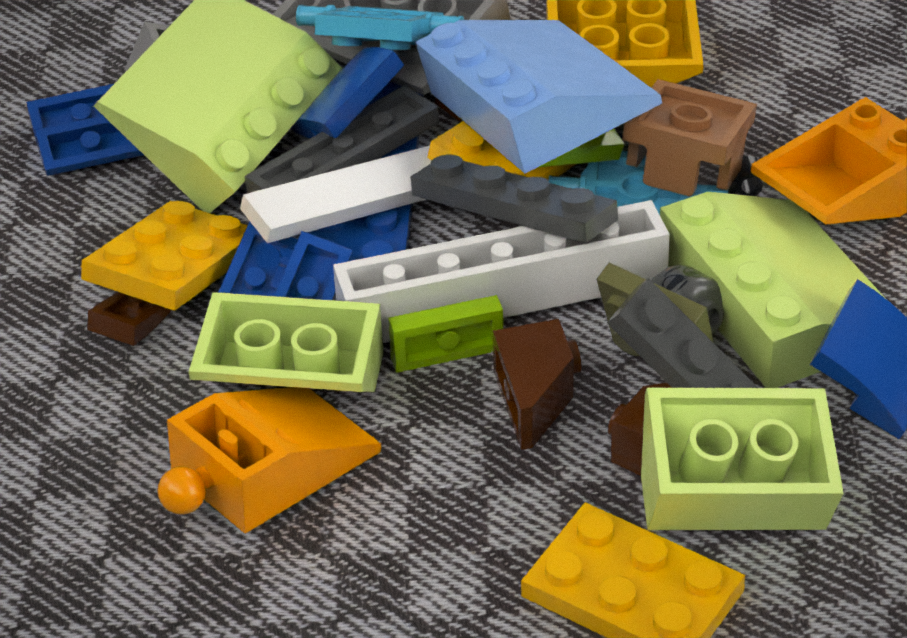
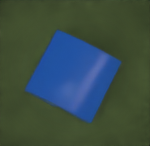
(349, 92)
(75, 133)
(284, 267)
(869, 356)

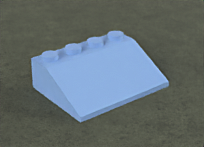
(530, 86)

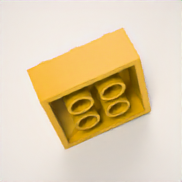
(641, 35)

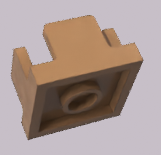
(685, 131)

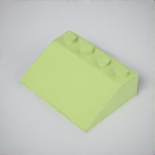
(217, 95)
(774, 275)

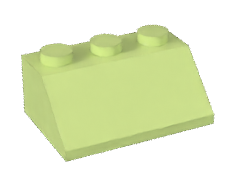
(289, 342)
(739, 459)

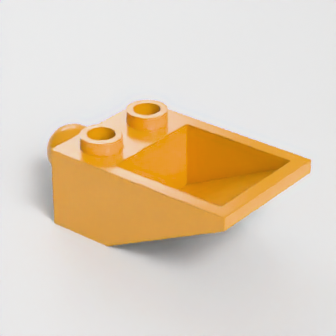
(844, 166)
(258, 453)

